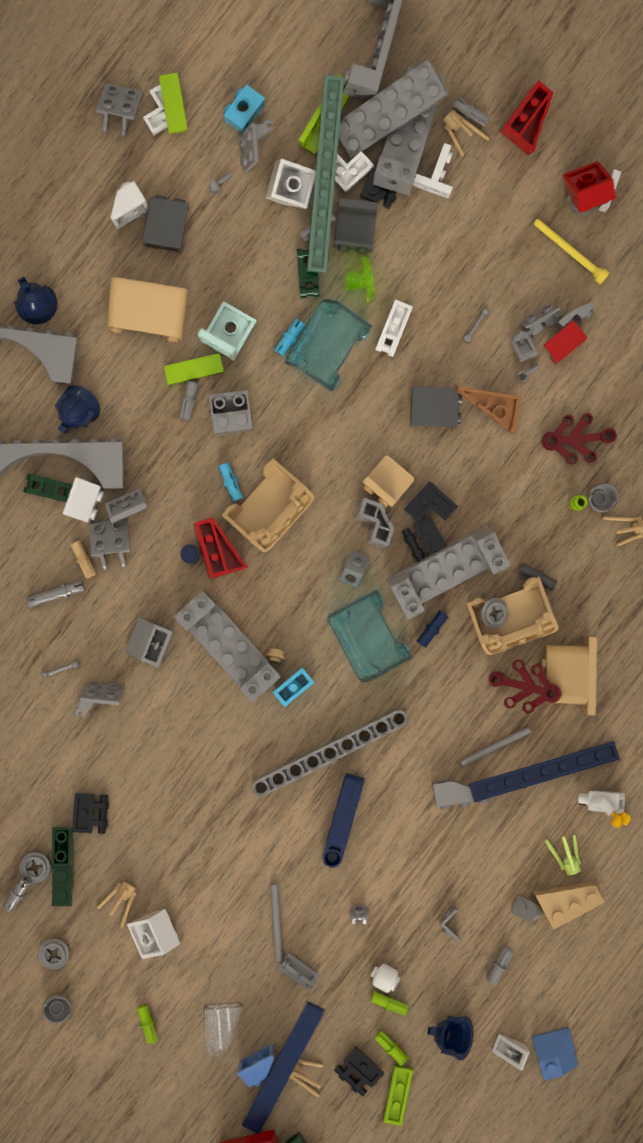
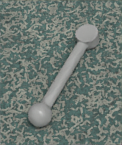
(467, 338)
(75, 664)

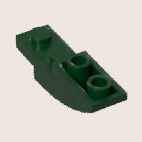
(62, 866)

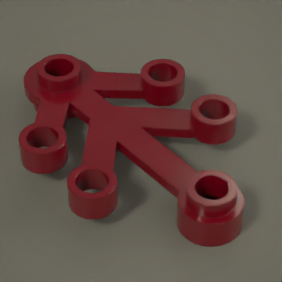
(574, 439)
(528, 686)

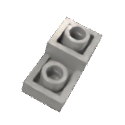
(579, 313)

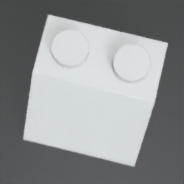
(290, 184)
(128, 205)
(83, 500)
(153, 934)

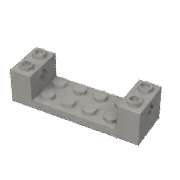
(363, 81)
(404, 152)
(446, 569)
(228, 645)

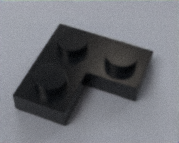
(431, 498)

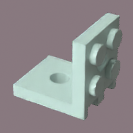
(220, 339)

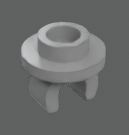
(359, 912)

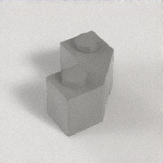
(374, 514)

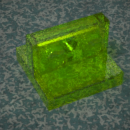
(361, 280)

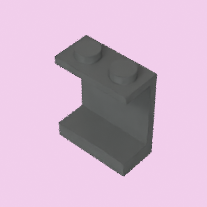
(165, 223)
(355, 225)
(435, 407)

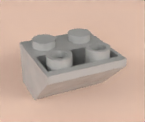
(231, 412)
(149, 642)

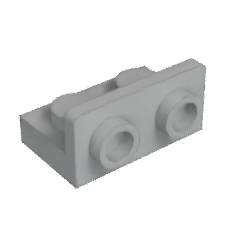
(126, 505)

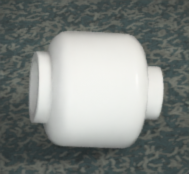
(385, 978)

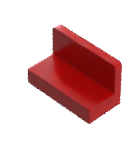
(565, 342)

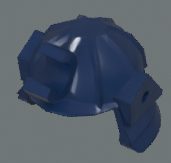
(35, 303)
(76, 408)
(453, 1036)

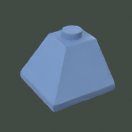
(555, 1053)
(255, 1068)

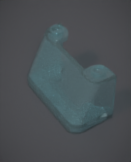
(327, 342)
(367, 637)

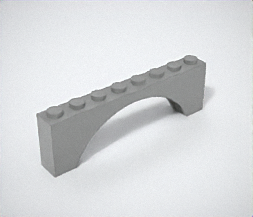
(54, 351)
(102, 458)

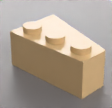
(568, 902)

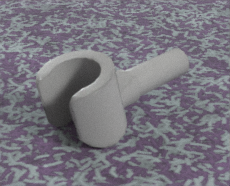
(215, 184)
(524, 375)

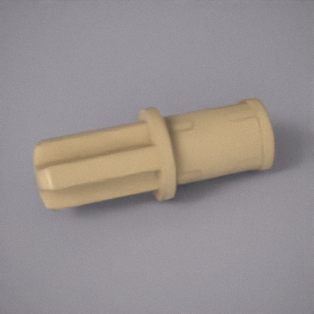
(83, 559)

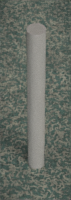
(495, 746)
(276, 922)

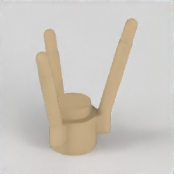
(455, 121)
(637, 527)
(125, 891)
(297, 1073)

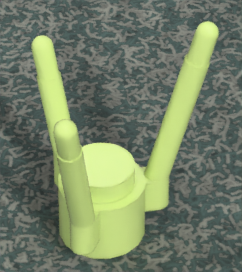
(570, 863)

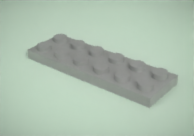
(391, 108)

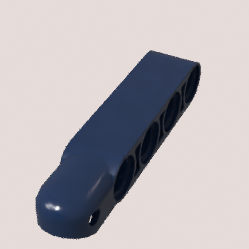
(342, 820)

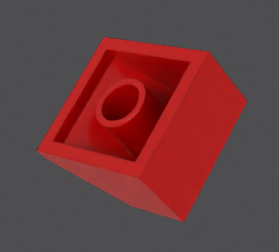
(589, 186)

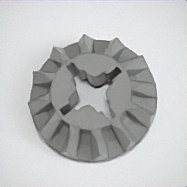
(499, 616)
(40, 859)
(56, 962)

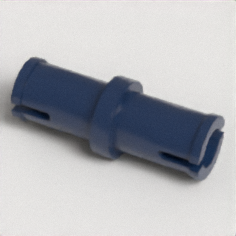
(432, 629)

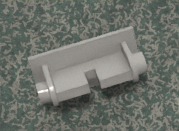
(549, 315)
(298, 971)

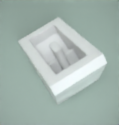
(511, 1051)

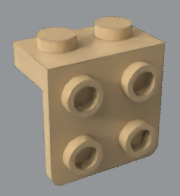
(388, 481)

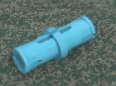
(289, 337)
(230, 482)

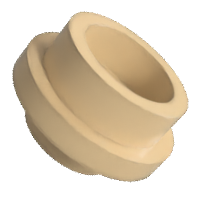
(276, 655)

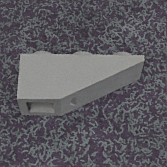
(452, 792)

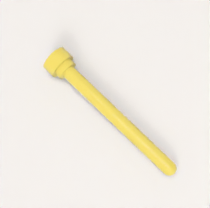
(599, 273)

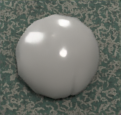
(602, 497)
(56, 1008)

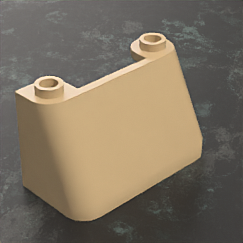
(147, 308)
(270, 507)
(527, 619)

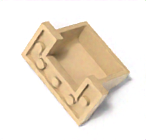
(574, 672)

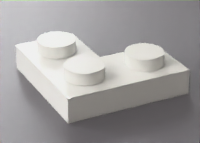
(156, 119)
(349, 174)

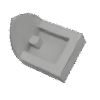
(523, 346)
(526, 909)

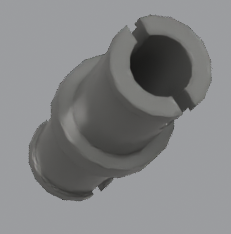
(530, 572)

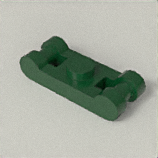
(306, 277)
(48, 488)

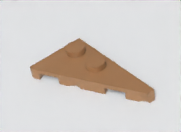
(498, 406)

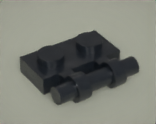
(374, 193)
(429, 536)
(84, 811)
(363, 1067)

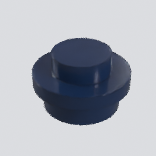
(190, 554)

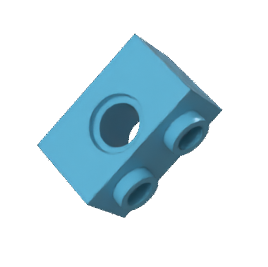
(248, 97)
(293, 686)

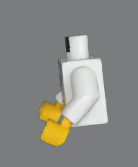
(607, 802)

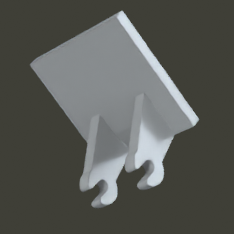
(120, 102)
(248, 143)
(108, 539)
(99, 693)

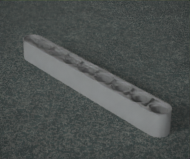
(323, 760)

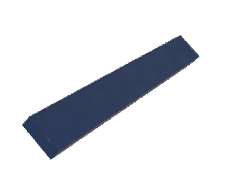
(543, 771)
(283, 1067)

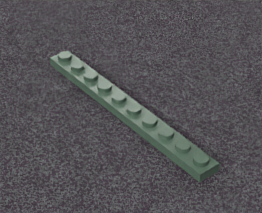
(325, 174)

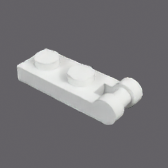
(394, 327)

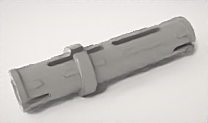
(56, 593)

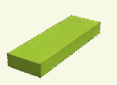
(173, 103)
(193, 369)
(398, 1095)

